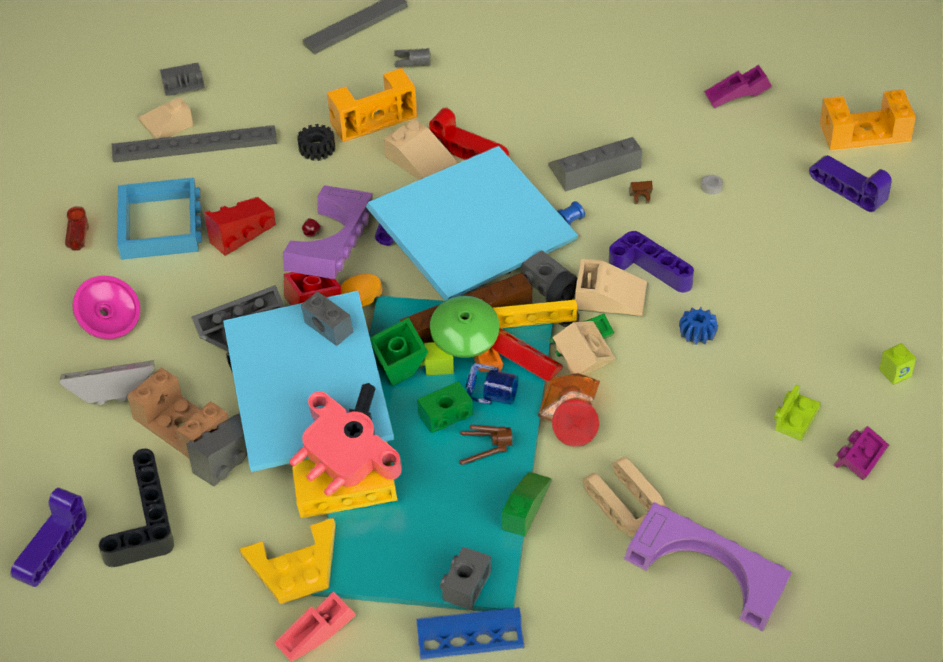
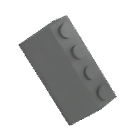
(597, 164)

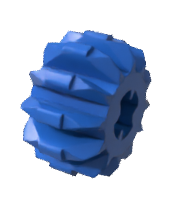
(698, 325)

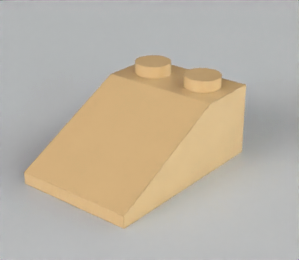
(417, 150)

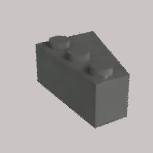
(218, 451)

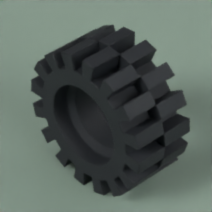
(321, 134)

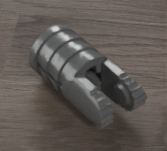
(418, 57)

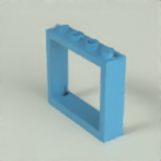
(153, 192)

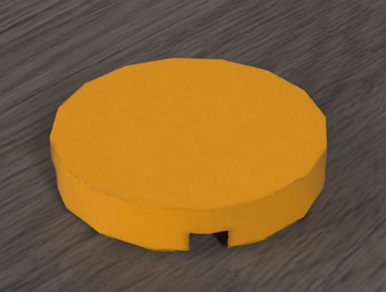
(366, 284)

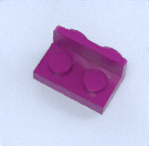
(862, 452)

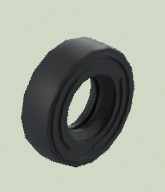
(562, 288)

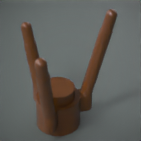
(499, 436)

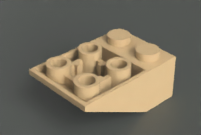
(609, 289)

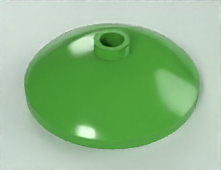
(460, 336)

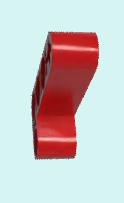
(459, 141)

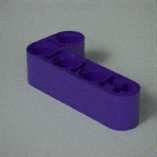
(850, 184)
(653, 258)
(52, 539)

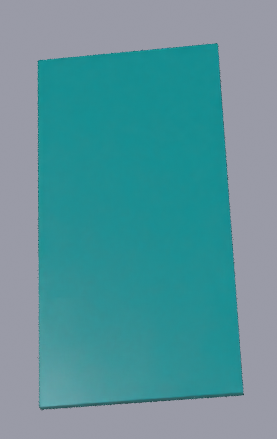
(408, 545)

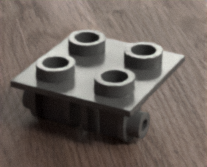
(182, 79)

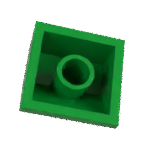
(399, 351)

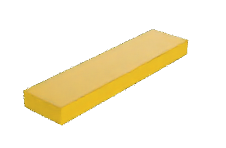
(537, 313)

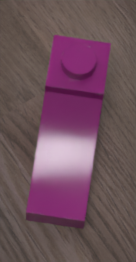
(737, 86)

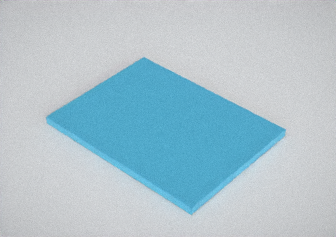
(471, 222)
(283, 362)

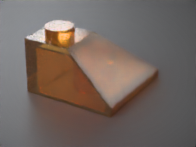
(567, 388)

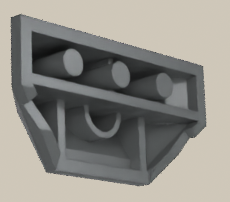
(211, 324)

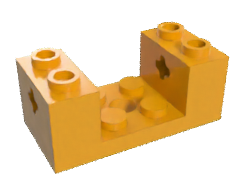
(356, 117)
(888, 126)

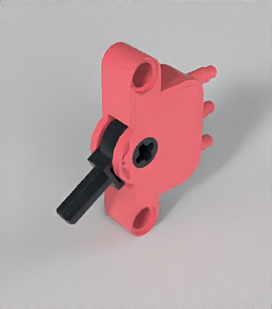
(345, 442)

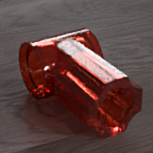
(76, 228)

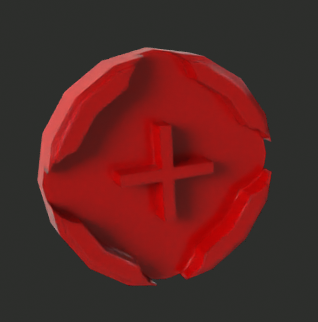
(575, 423)

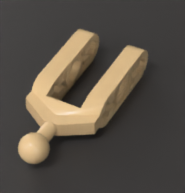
(612, 505)

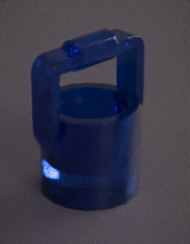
(498, 385)

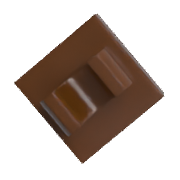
(641, 188)

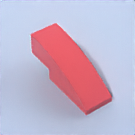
(315, 627)

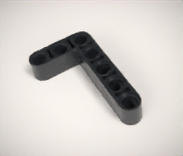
(146, 541)

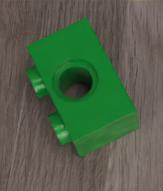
(445, 407)

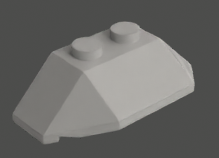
(108, 382)

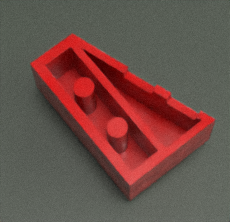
(238, 224)

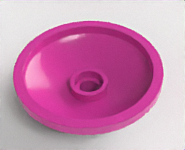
(106, 295)

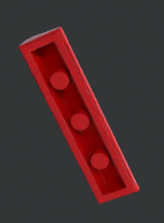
(526, 355)

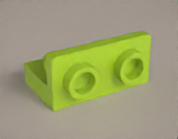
(796, 414)

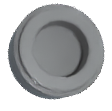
(712, 184)

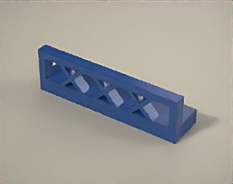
(469, 625)

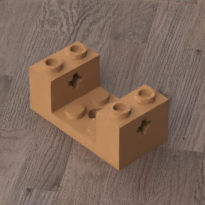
(160, 408)

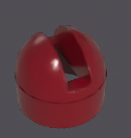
(310, 227)

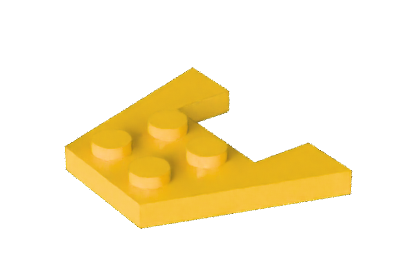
(298, 571)

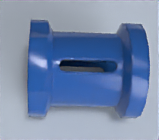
(573, 212)

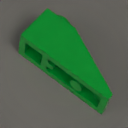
(524, 503)

